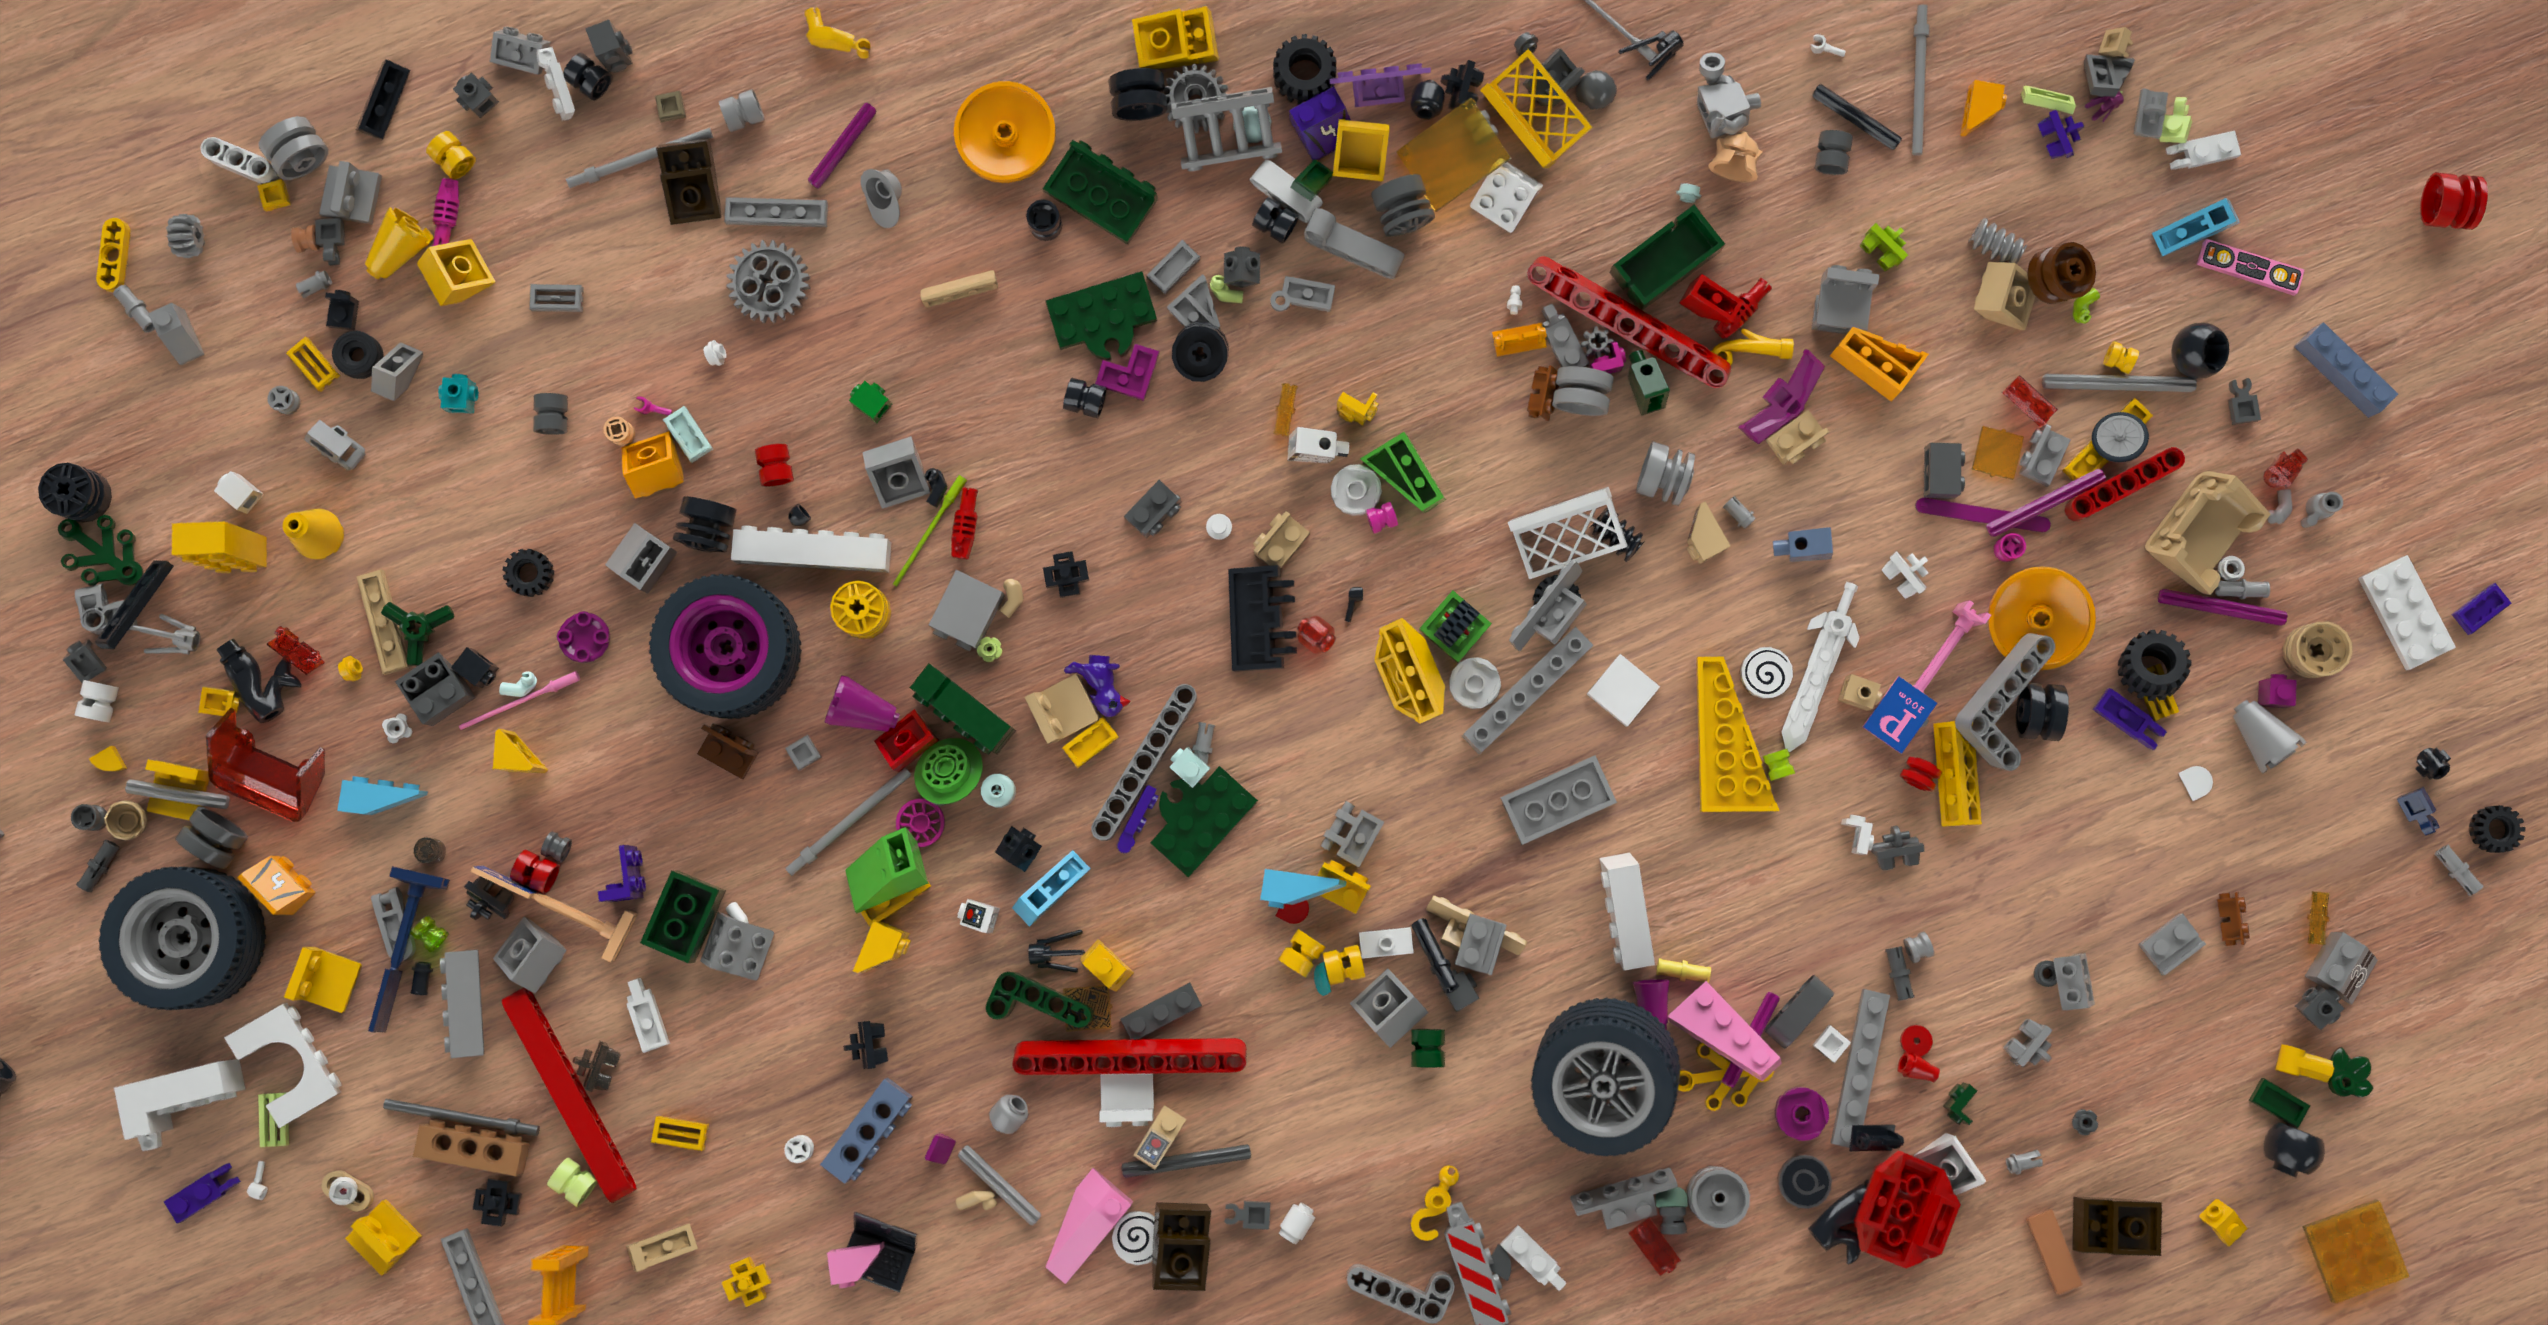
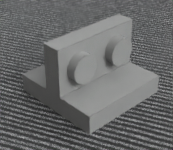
(350, 193)

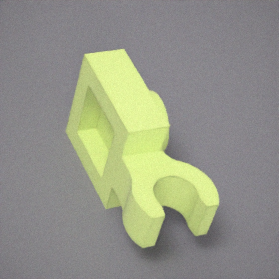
(2177, 126)

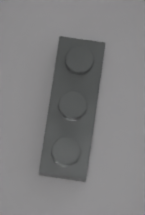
(1161, 1011)

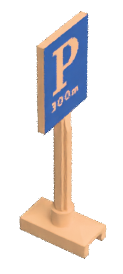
(615, 933)

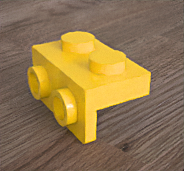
(1352, 409)

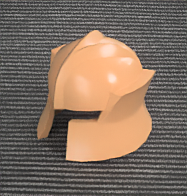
(1736, 158)

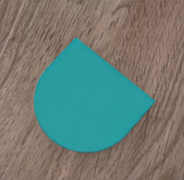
(1321, 979)

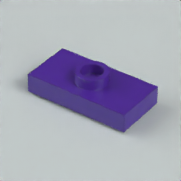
(2481, 608)

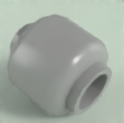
(1008, 1114)

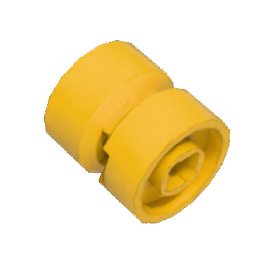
(450, 155)
(1301, 953)
(1334, 965)

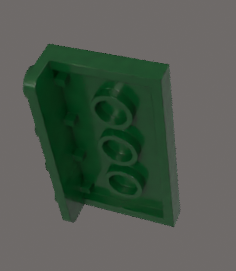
(1101, 191)

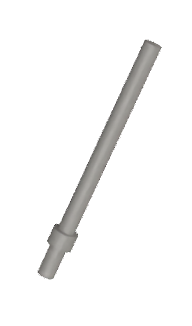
(1921, 32)
(593, 174)
(810, 854)

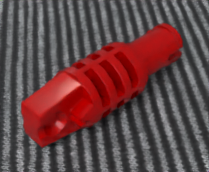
(1747, 309)
(964, 525)

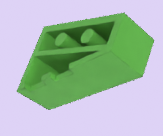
(1405, 470)

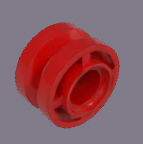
(1920, 774)

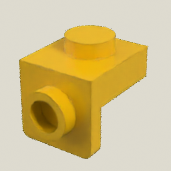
(217, 701)
(2223, 1221)

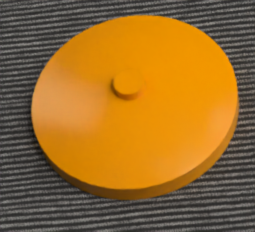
(1004, 131)
(2044, 604)

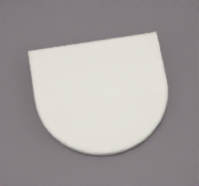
(2197, 781)

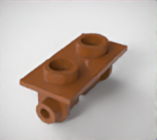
(1541, 403)
(2236, 928)

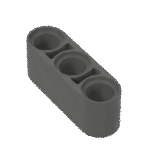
(1799, 1011)

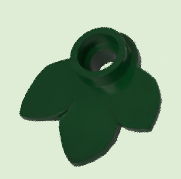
(2353, 1073)

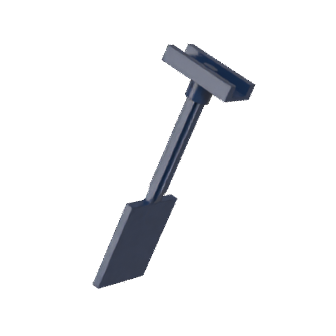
(392, 976)

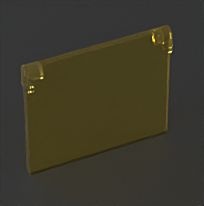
(1454, 154)

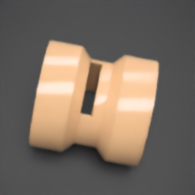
(622, 435)

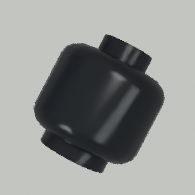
(1427, 99)

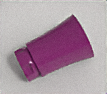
(1653, 997)

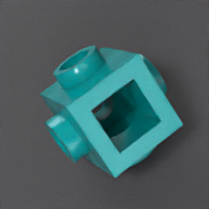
(458, 394)

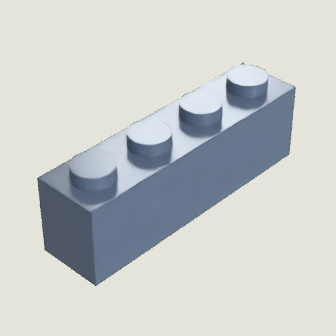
(2346, 370)

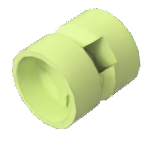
(572, 1182)

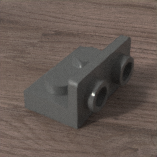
(1153, 509)

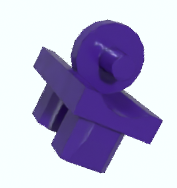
(2062, 146)

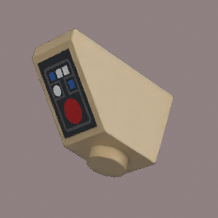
(1705, 536)
(1159, 1137)

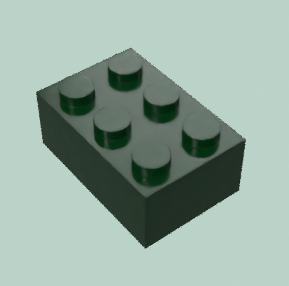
(682, 916)

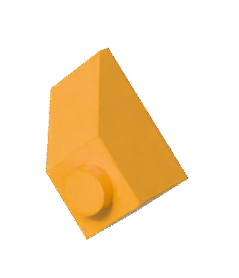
(1982, 104)

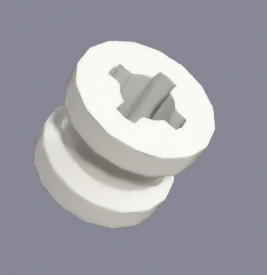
(794, 1149)

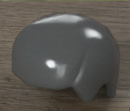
(1596, 89)

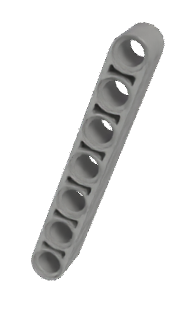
(1145, 749)

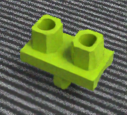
(1888, 242)

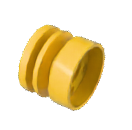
(869, 621)

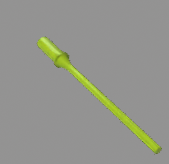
(948, 500)

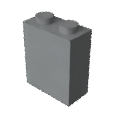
(966, 611)

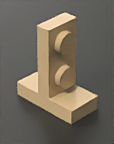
(661, 1247)

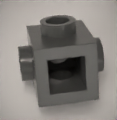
(475, 94)
(1242, 267)
(2320, 1006)

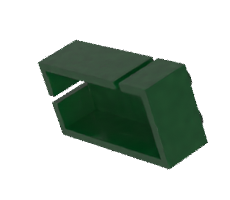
(1667, 257)
(964, 710)

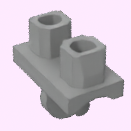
(2150, 113)
(2031, 1047)

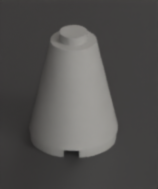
(2265, 735)

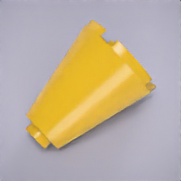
(396, 243)
(314, 532)

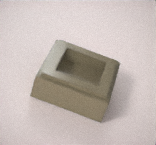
(670, 106)

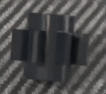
(2433, 763)

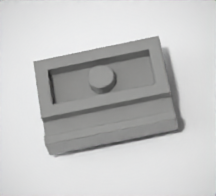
(1480, 944)
(2172, 944)

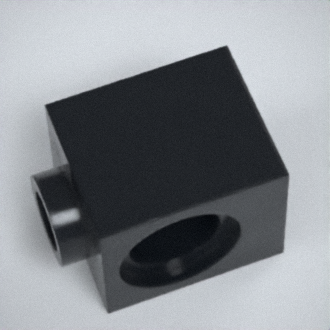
(475, 668)

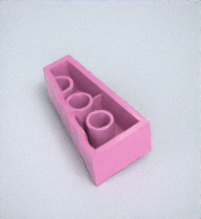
(1722, 1029)

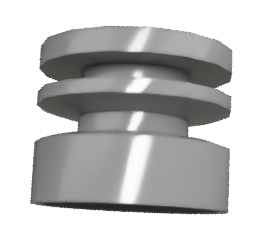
(1665, 473)

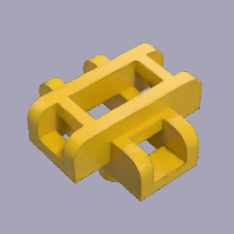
(745, 1283)

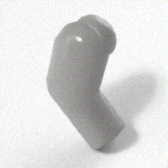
(2284, 507)

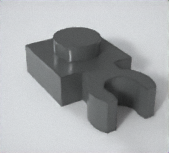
(2243, 407)
(1254, 1214)

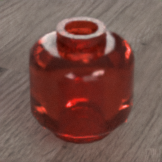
(1316, 634)

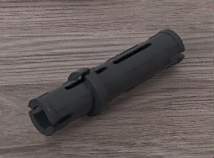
(1439, 965)

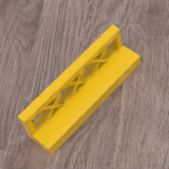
(1952, 785)

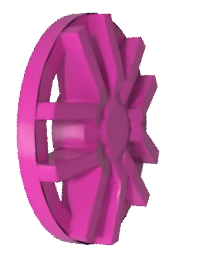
(920, 821)

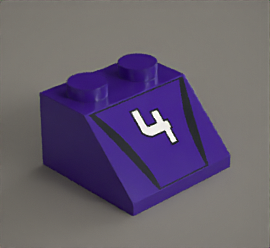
(1318, 122)

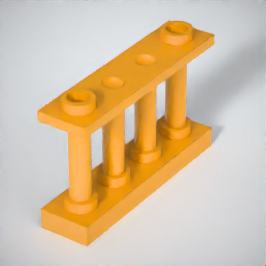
(558, 1284)

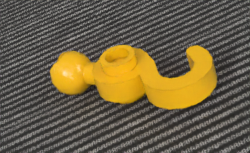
(1436, 1201)

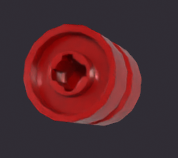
(774, 465)
(533, 871)

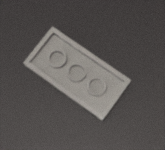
(1558, 800)

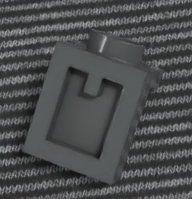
(83, 661)

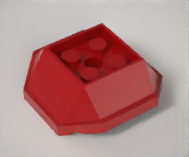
(1906, 1211)

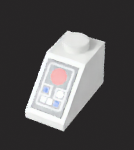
(978, 916)

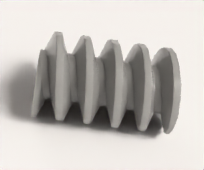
(1997, 242)

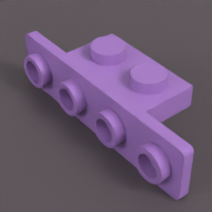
(1379, 88)

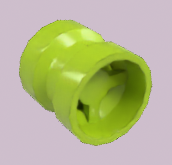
(1779, 764)

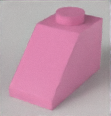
(851, 1263)

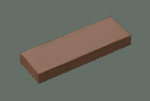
(2054, 1251)

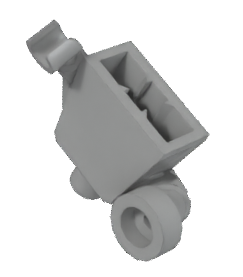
(1723, 100)

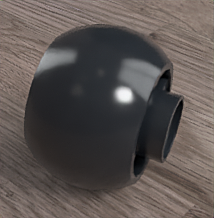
(2200, 350)
(2293, 1150)

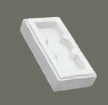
(1386, 942)

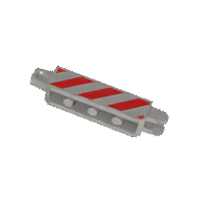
(1473, 1268)

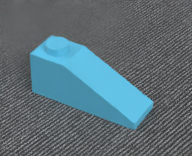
(2196, 227)
(1050, 888)
(1292, 888)

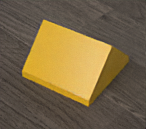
(514, 755)

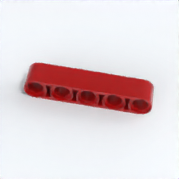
(2135, 479)

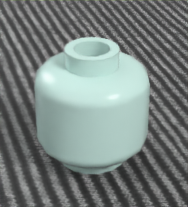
(1006, 794)

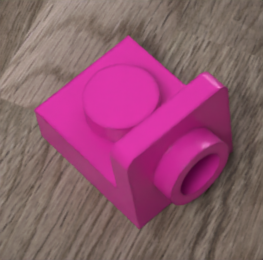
(1611, 365)

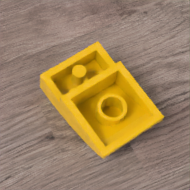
(1175, 38)

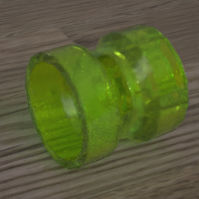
(429, 933)

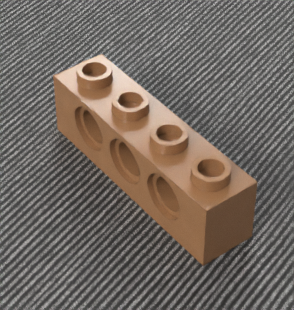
(430, 1147)

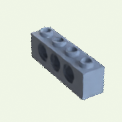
(837, 1160)

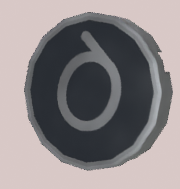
(1804, 1181)

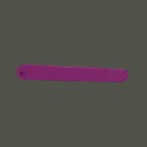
(1976, 514)

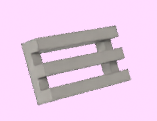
(578, 289)

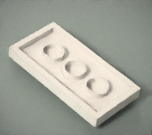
(2406, 612)

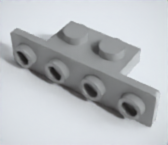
(1553, 611)
(1625, 1200)

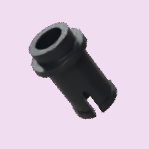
(421, 978)

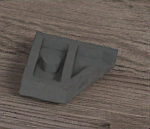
(2106, 73)

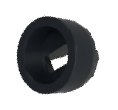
(798, 516)

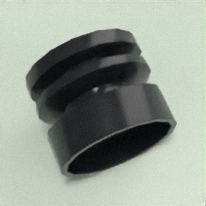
(74, 492)
(704, 524)

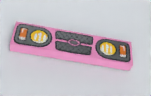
(2250, 267)

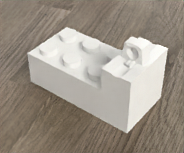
(148, 1103)

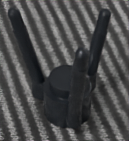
(1667, 48)
(1041, 953)

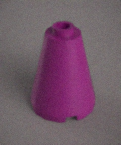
(860, 708)

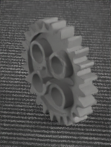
(746, 274)

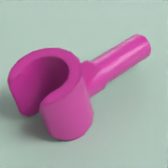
(649, 407)

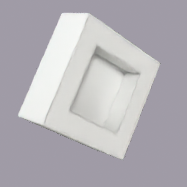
(1831, 1043)

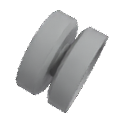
(293, 148)
(1582, 391)
(1733, 1198)

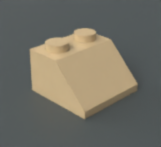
(2005, 295)

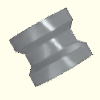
(277, 397)
(1918, 947)

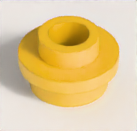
(350, 669)

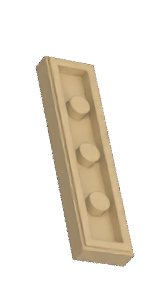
(385, 632)

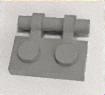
(1359, 838)

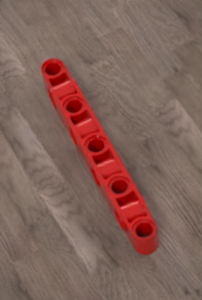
(1647, 332)

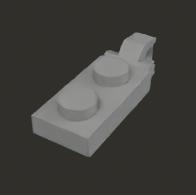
(1563, 339)

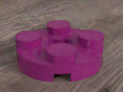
(1814, 1122)

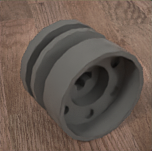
(1402, 205)

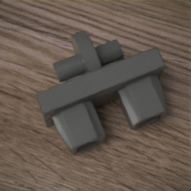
(1895, 845)

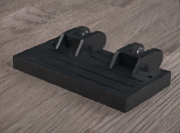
(1254, 618)

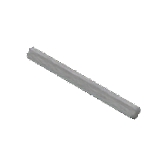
(2117, 382)

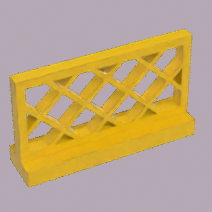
(1520, 125)

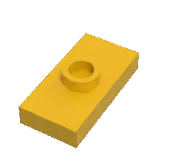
(1090, 742)

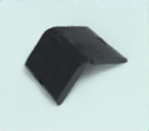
(894, 1260)

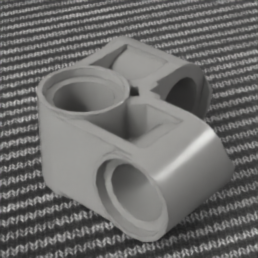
(93, 603)

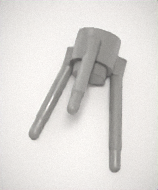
(186, 639)

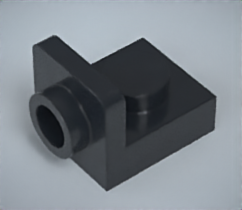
(342, 310)

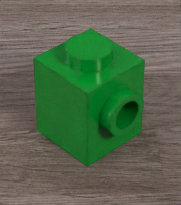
(870, 400)

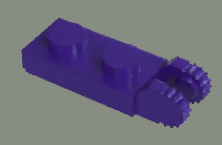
(2128, 717)
(1136, 820)
(199, 1194)

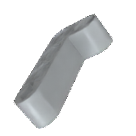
(1351, 245)
(1398, 1288)

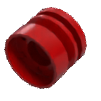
(2454, 201)

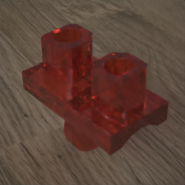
(2284, 469)

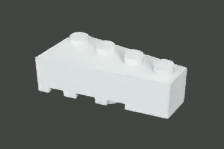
(1627, 911)

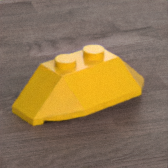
(1409, 671)

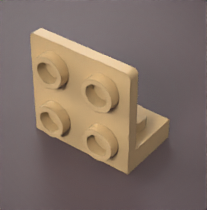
(1062, 709)

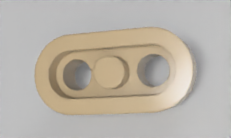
(356, 1205)

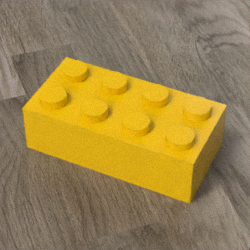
(219, 546)

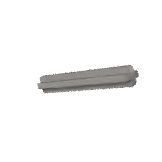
(177, 794)
(999, 1185)

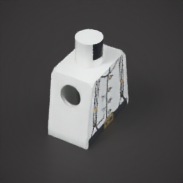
(1305, 446)

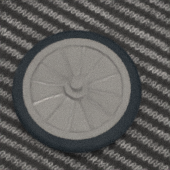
(2120, 437)

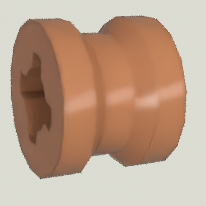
(304, 239)

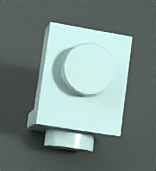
(1188, 766)

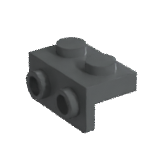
(1562, 71)

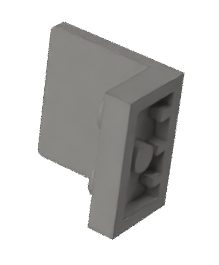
(736, 947)

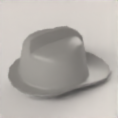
(882, 195)

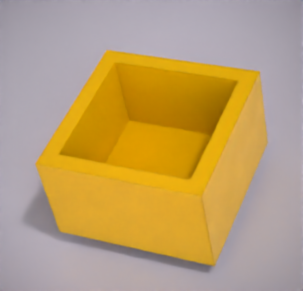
(1361, 150)

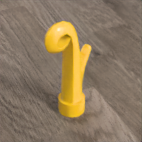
(1756, 344)

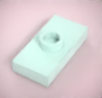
(688, 434)

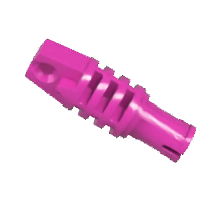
(445, 210)

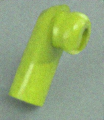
(2081, 306)

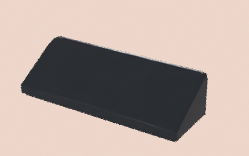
(383, 99)

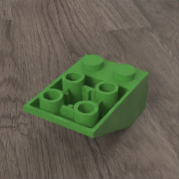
(886, 870)

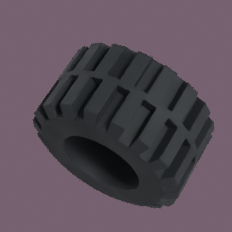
(1303, 50)
(2166, 650)

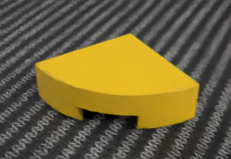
(108, 760)

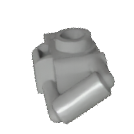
(334, 443)

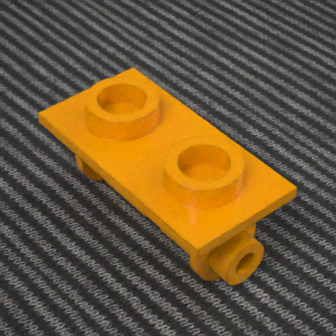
(1519, 339)

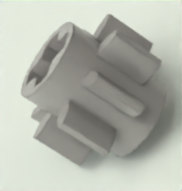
(1601, 338)

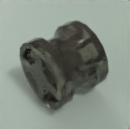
(423, 849)

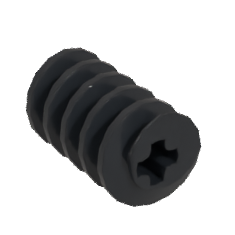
(1633, 542)

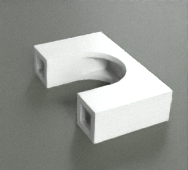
(283, 1026)

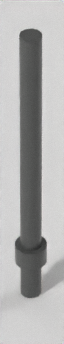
(510, 1126)

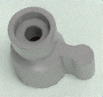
(2321, 507)

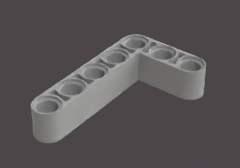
(2000, 699)

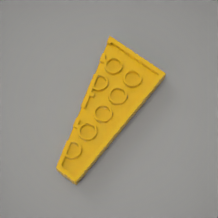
(1728, 757)

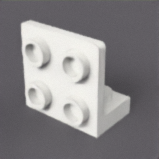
(1506, 196)

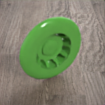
(942, 765)

